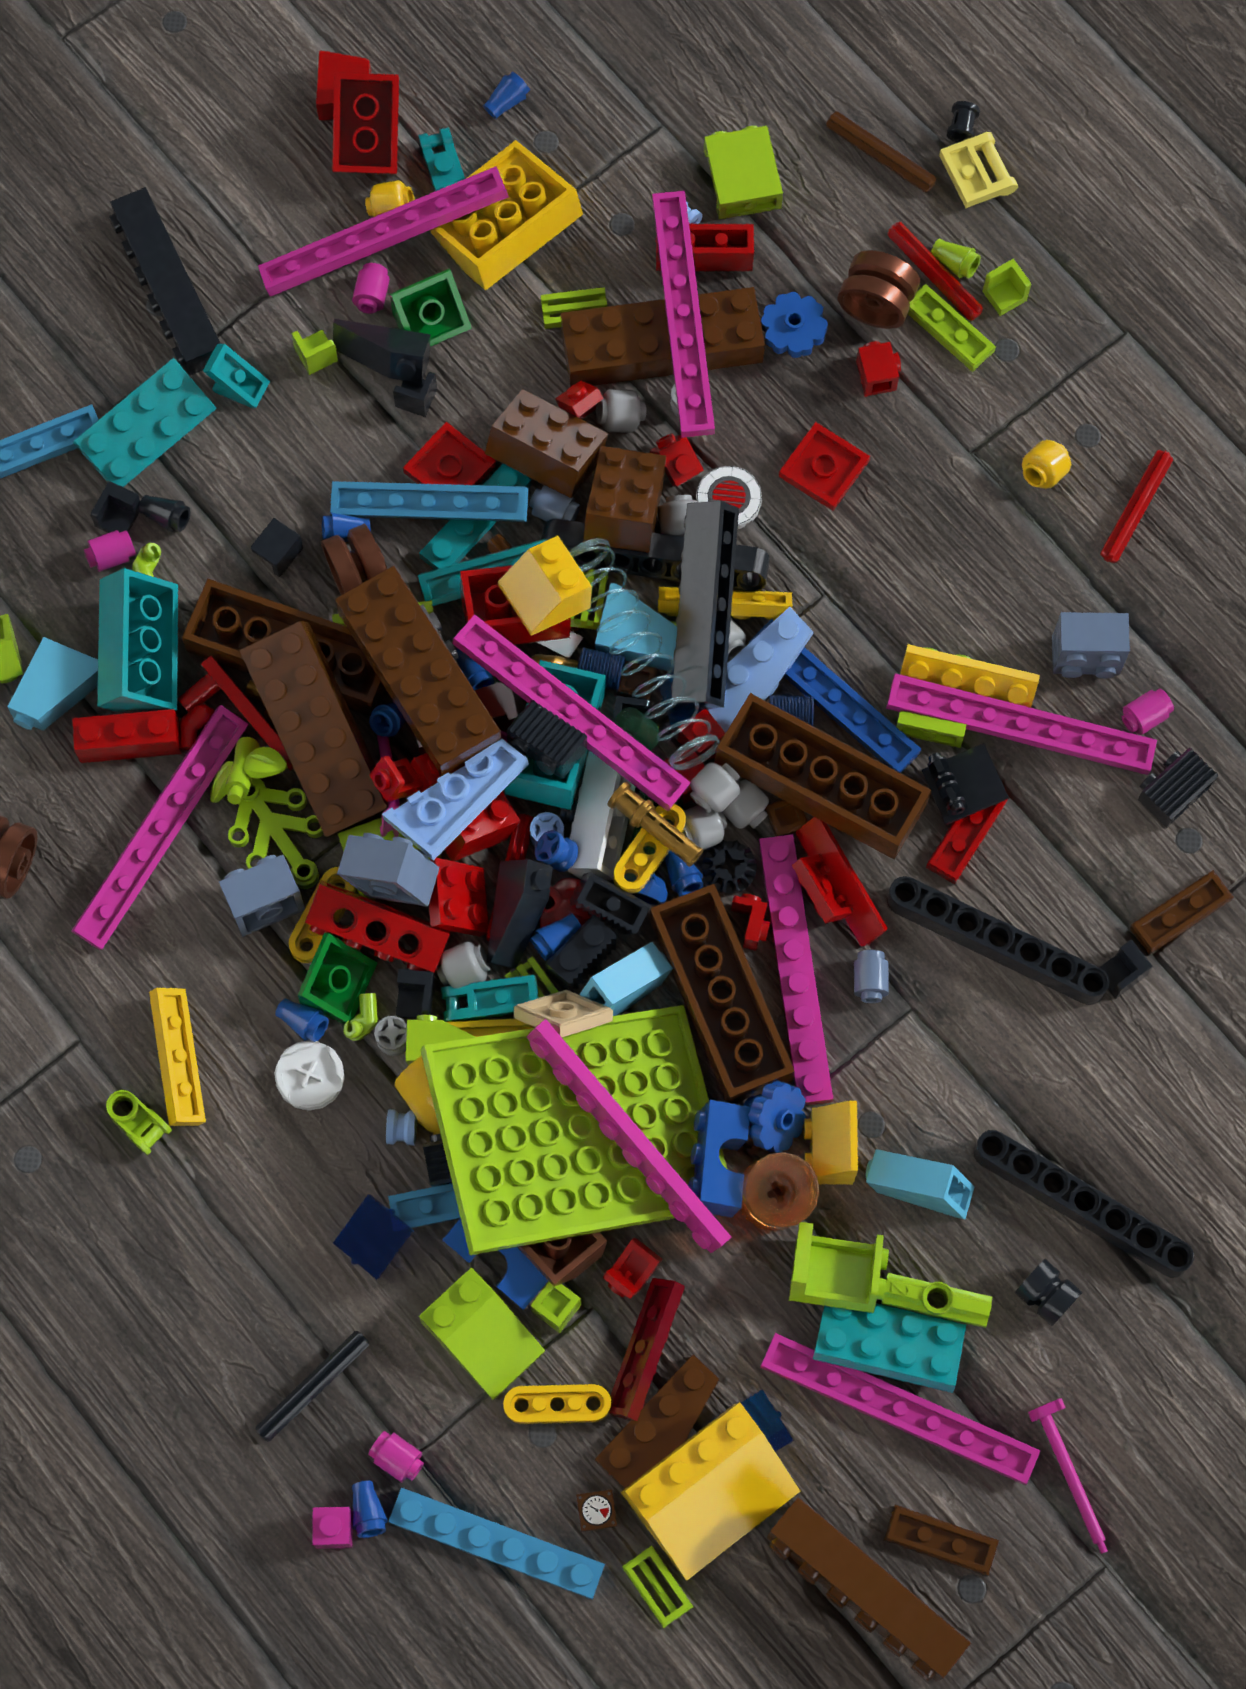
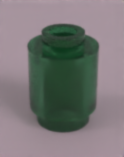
(638, 727)

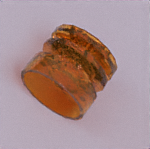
(797, 1186)

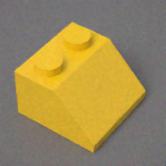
(546, 586)
(833, 1142)

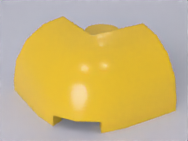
(415, 1091)

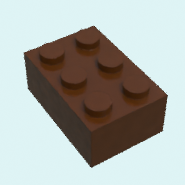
(545, 443)
(625, 498)

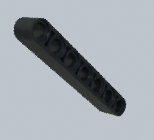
(663, 559)
(1007, 955)
(1100, 1204)

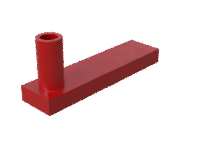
(219, 679)

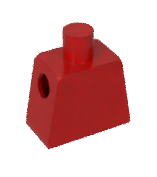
(328, 64)

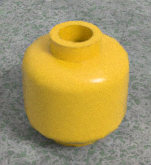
(387, 197)
(1046, 464)

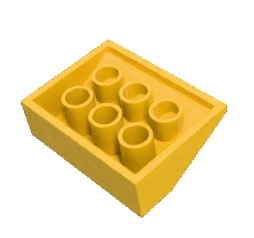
(509, 231)
(711, 1490)

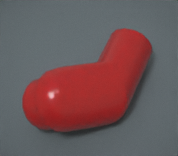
(192, 723)

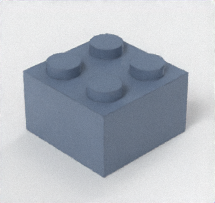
(1090, 644)
(388, 869)
(262, 894)

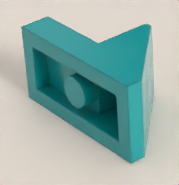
(235, 377)

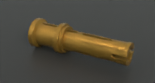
(642, 814)

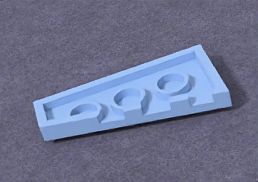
(762, 664)
(449, 806)

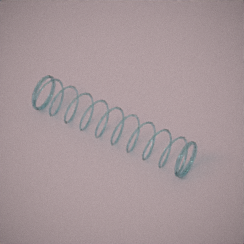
(698, 741)

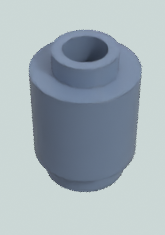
(550, 505)
(871, 976)

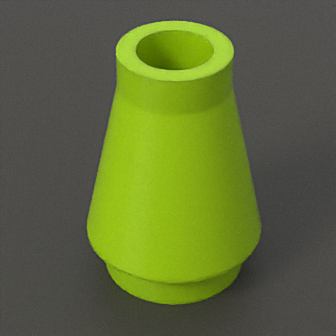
(957, 258)

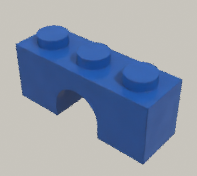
(718, 1127)
(521, 1278)

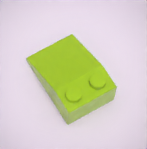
(481, 1333)

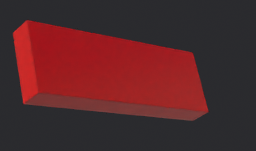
(962, 843)

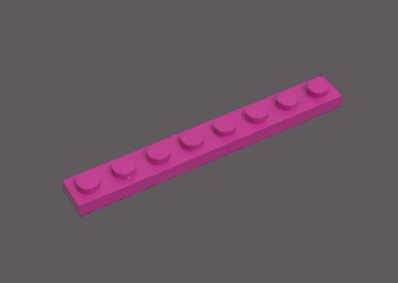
(383, 231)
(683, 314)
(1023, 724)
(603, 736)
(159, 828)
(795, 969)
(635, 1145)
(902, 1410)

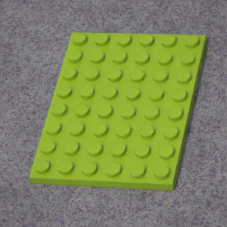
(537, 1163)

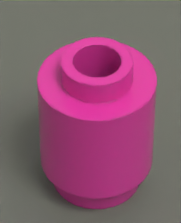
(371, 288)
(109, 550)
(1147, 711)
(396, 1456)

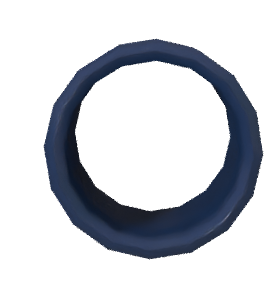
(603, 664)
(799, 707)

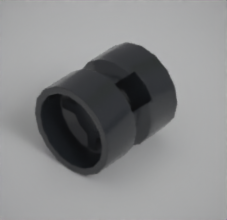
(1048, 1292)

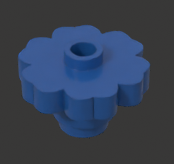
(794, 324)
(776, 1116)

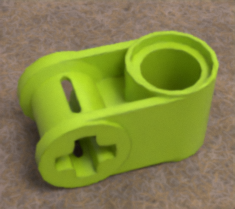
(141, 1124)

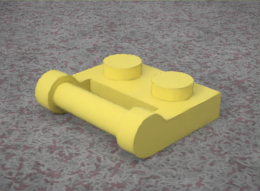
(969, 173)

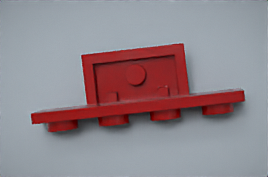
(834, 884)

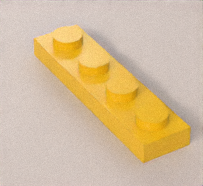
(744, 603)
(970, 675)
(177, 1057)

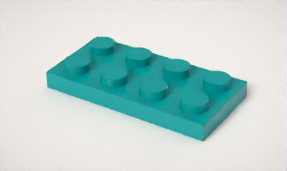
(145, 424)
(892, 1344)

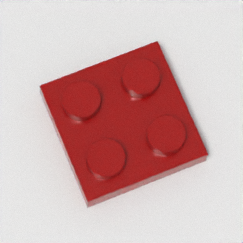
(449, 460)
(824, 466)
(459, 898)

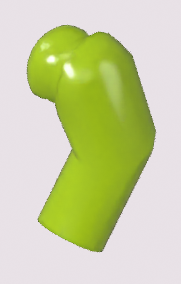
(147, 559)
(365, 1021)

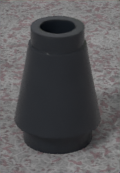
(166, 512)

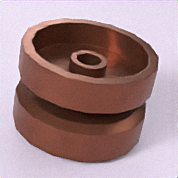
(878, 289)
(353, 566)
(16, 855)

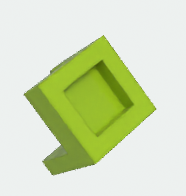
(1006, 287)
(315, 351)
(556, 1306)

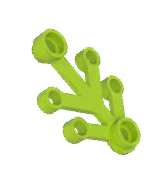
(272, 826)

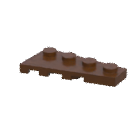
(661, 1424)

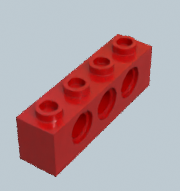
(332, 898)

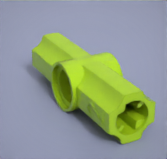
(960, 1304)

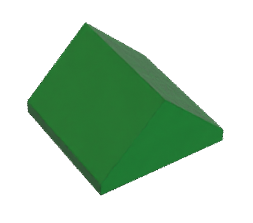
(431, 308)
(336, 979)

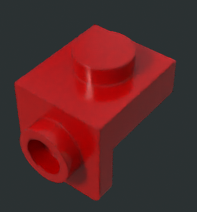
(579, 399)
(680, 458)
(395, 778)
(757, 926)
(632, 1269)

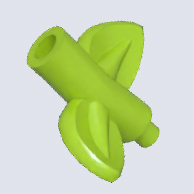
(249, 762)

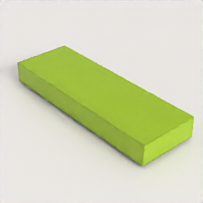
(950, 328)

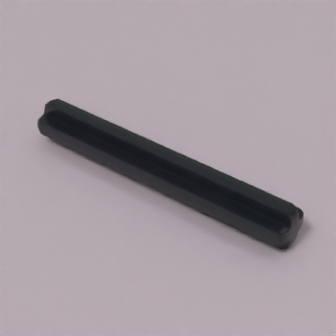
(312, 1386)

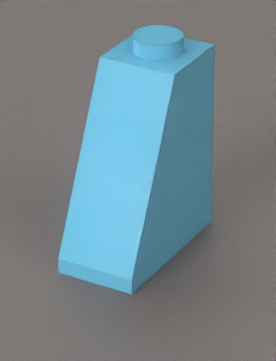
(634, 624)
(52, 685)
(628, 979)
(920, 1182)

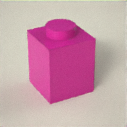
(332, 1527)

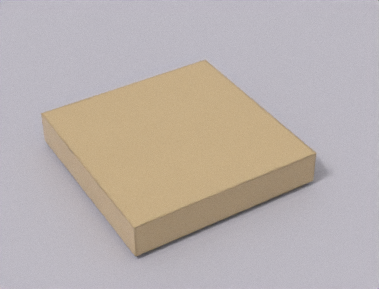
(565, 1012)

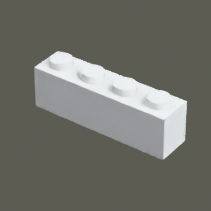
(596, 826)

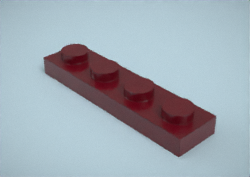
(645, 1348)

